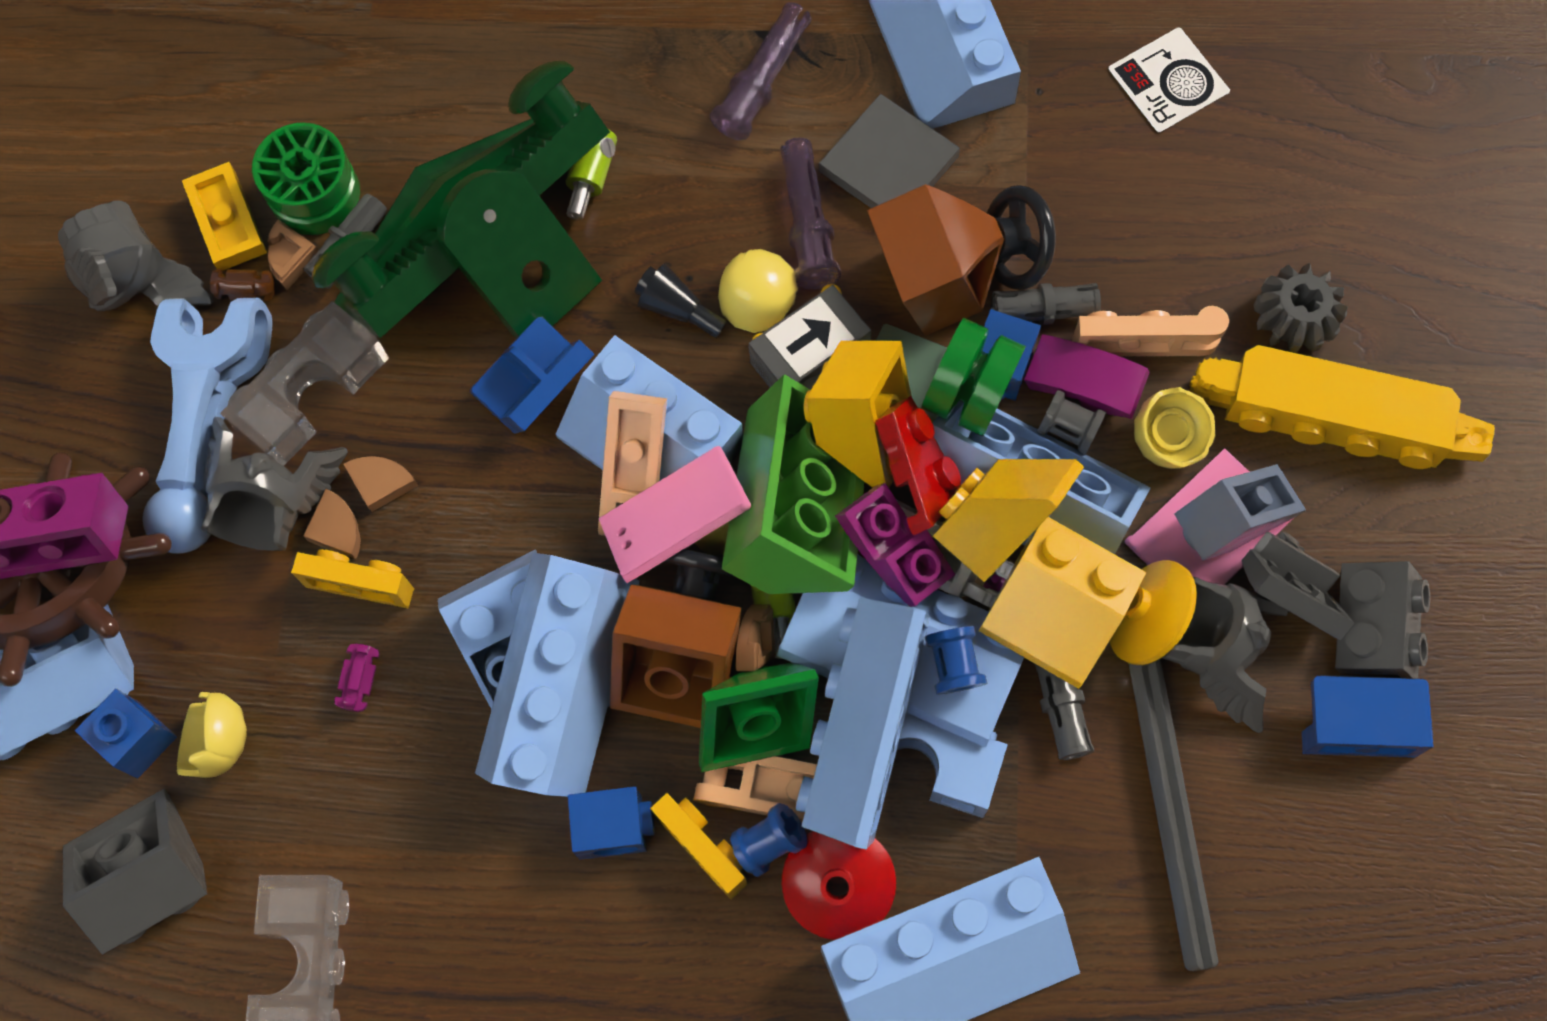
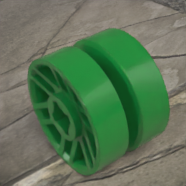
(306, 178)
(972, 376)

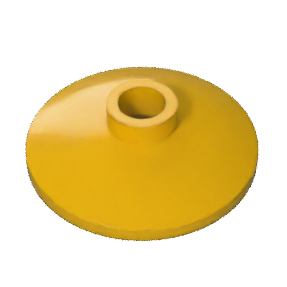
(1156, 614)

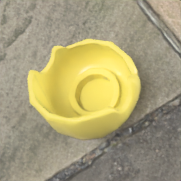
(757, 290)
(1174, 428)
(211, 737)

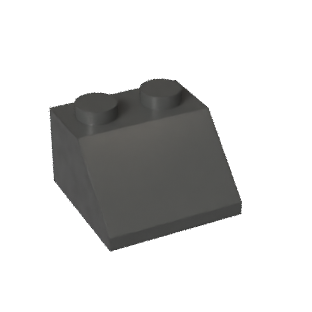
(131, 873)

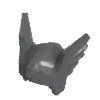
(115, 261)
(256, 497)
(1223, 642)

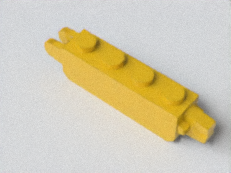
(1343, 407)

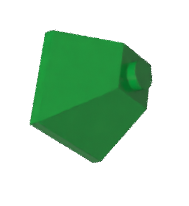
(757, 715)

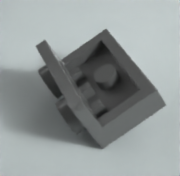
(1386, 609)

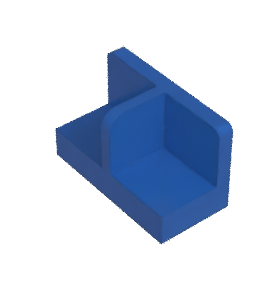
(530, 375)
(1369, 717)

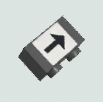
(806, 339)

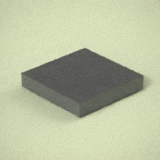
(887, 154)

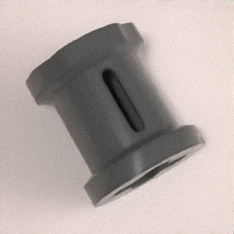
(1071, 422)

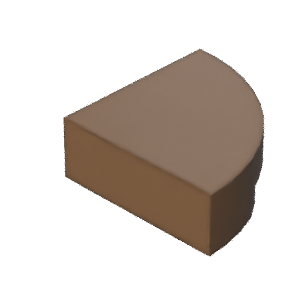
(288, 254)
(379, 480)
(334, 526)
(756, 638)

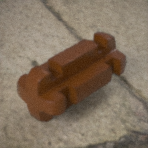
(242, 284)

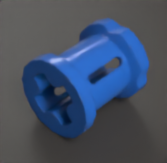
(955, 660)
(768, 840)

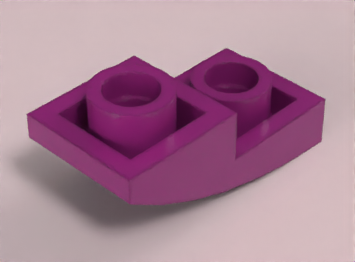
(1087, 374)
(881, 533)

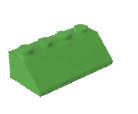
(794, 490)

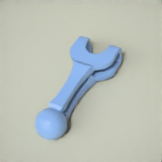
(203, 380)

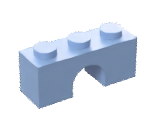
(963, 769)

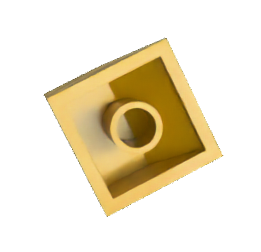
(849, 397)
(1002, 508)
(1062, 602)

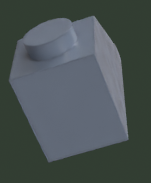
(1238, 511)

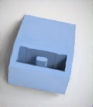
(483, 620)

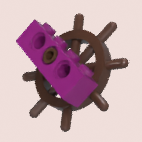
(59, 529)

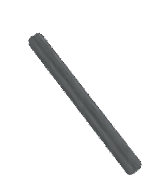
(1174, 817)

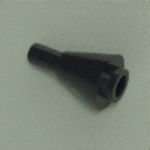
(667, 295)

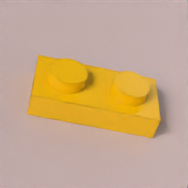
(224, 216)
(334, 574)
(685, 825)

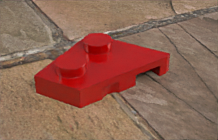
(918, 461)

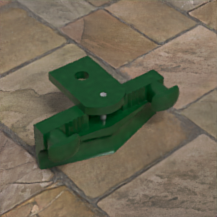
(478, 215)

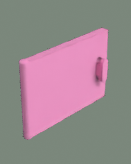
(674, 513)
(1163, 535)

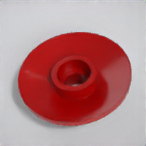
(869, 878)

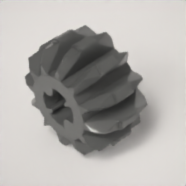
(1300, 308)

